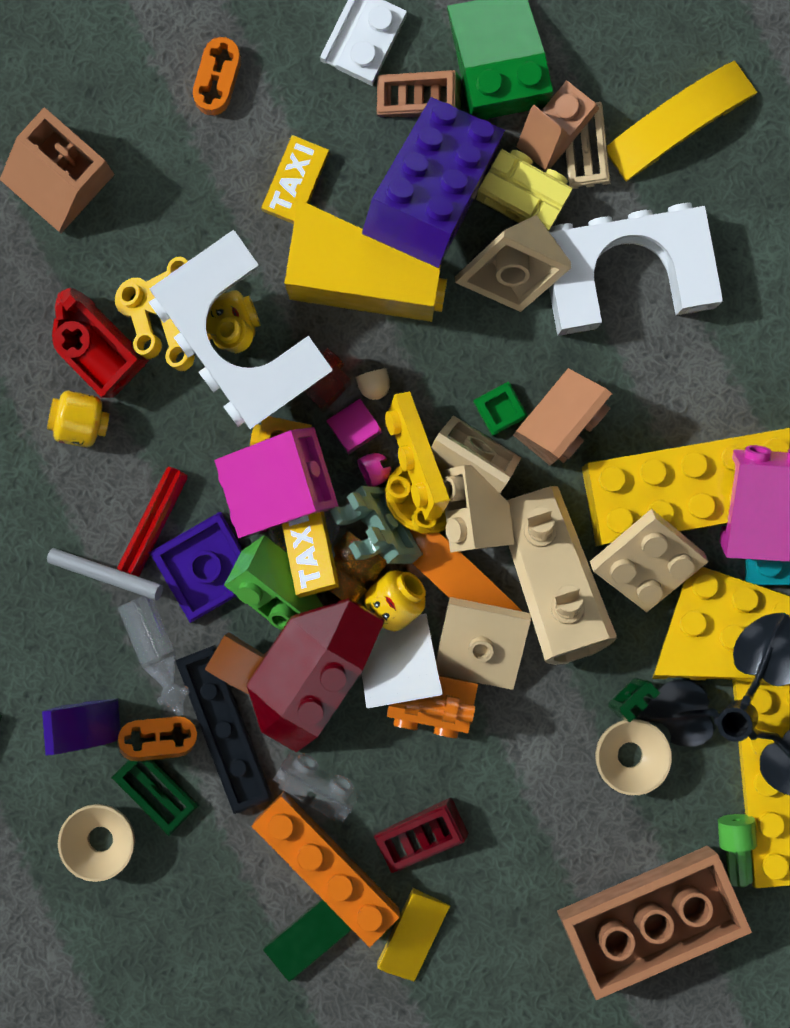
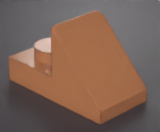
(556, 126)

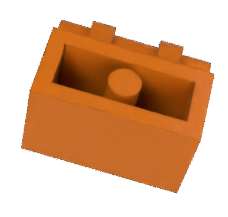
(447, 713)

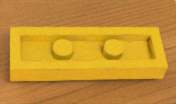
(417, 456)

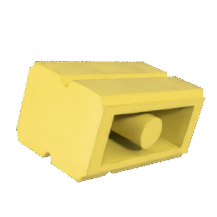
(523, 190)

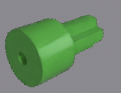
(738, 838)

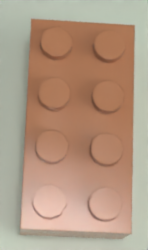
(654, 922)

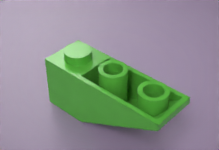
(266, 583)

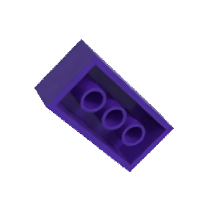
(433, 182)

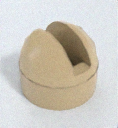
(374, 384)

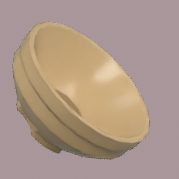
(650, 770)
(77, 851)

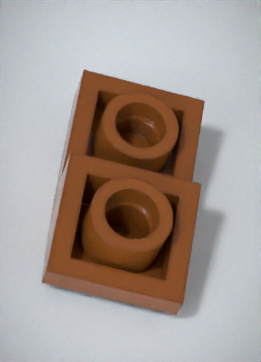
(234, 662)

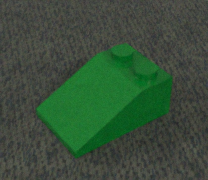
(499, 57)

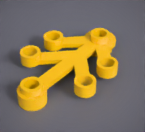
(139, 308)

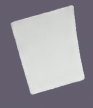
(401, 666)

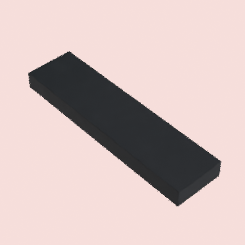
(224, 733)

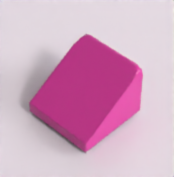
(354, 426)

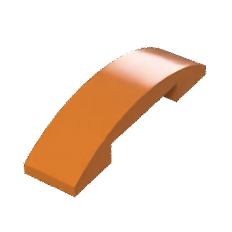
(455, 573)

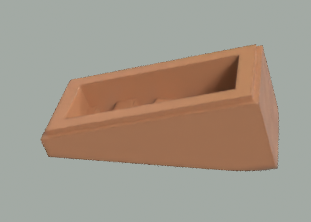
(418, 80)

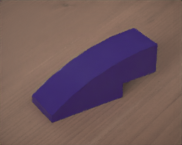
(80, 726)

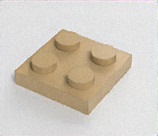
(648, 561)

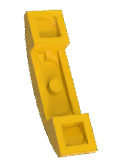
(679, 119)

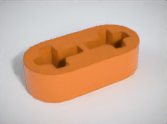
(207, 74)
(156, 728)

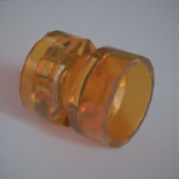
(352, 572)

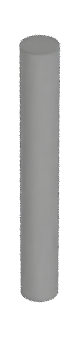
(105, 574)

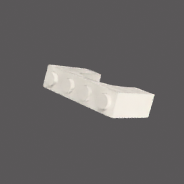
(676, 237)
(187, 299)

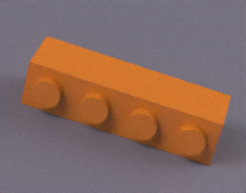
(326, 868)

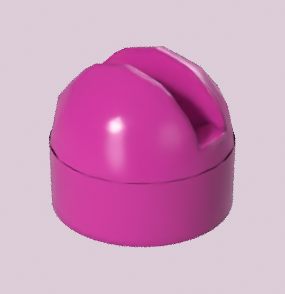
(372, 469)

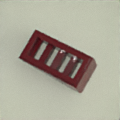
(453, 820)

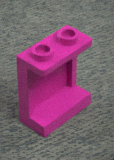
(276, 482)
(759, 506)

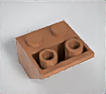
(54, 170)
(561, 415)

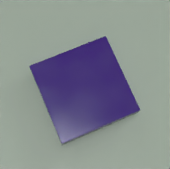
(199, 565)

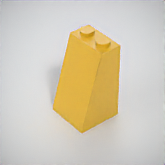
(346, 269)

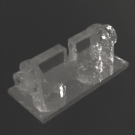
(333, 792)

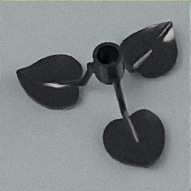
(684, 705)

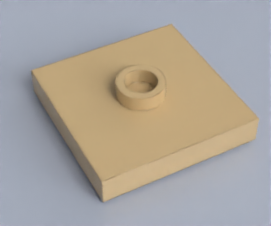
(482, 643)

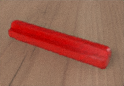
(152, 521)

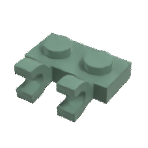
(384, 533)

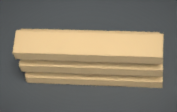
(590, 178)

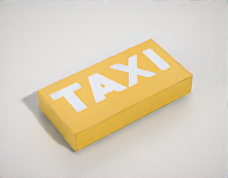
(295, 178)
(310, 555)

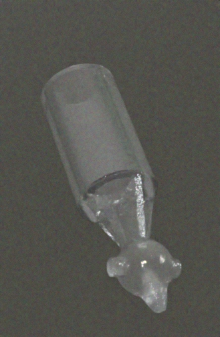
(154, 649)

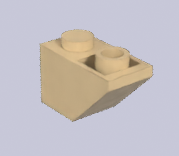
(476, 511)

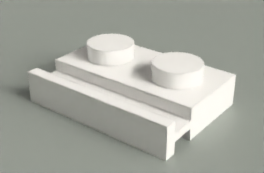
(363, 38)

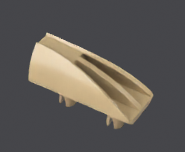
(557, 579)

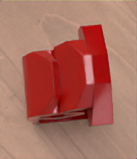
(107, 355)

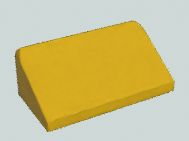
(412, 935)

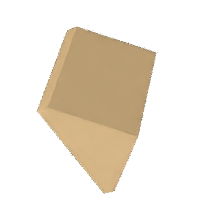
(516, 265)
(463, 445)

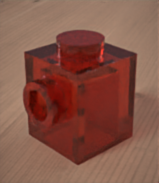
(331, 386)

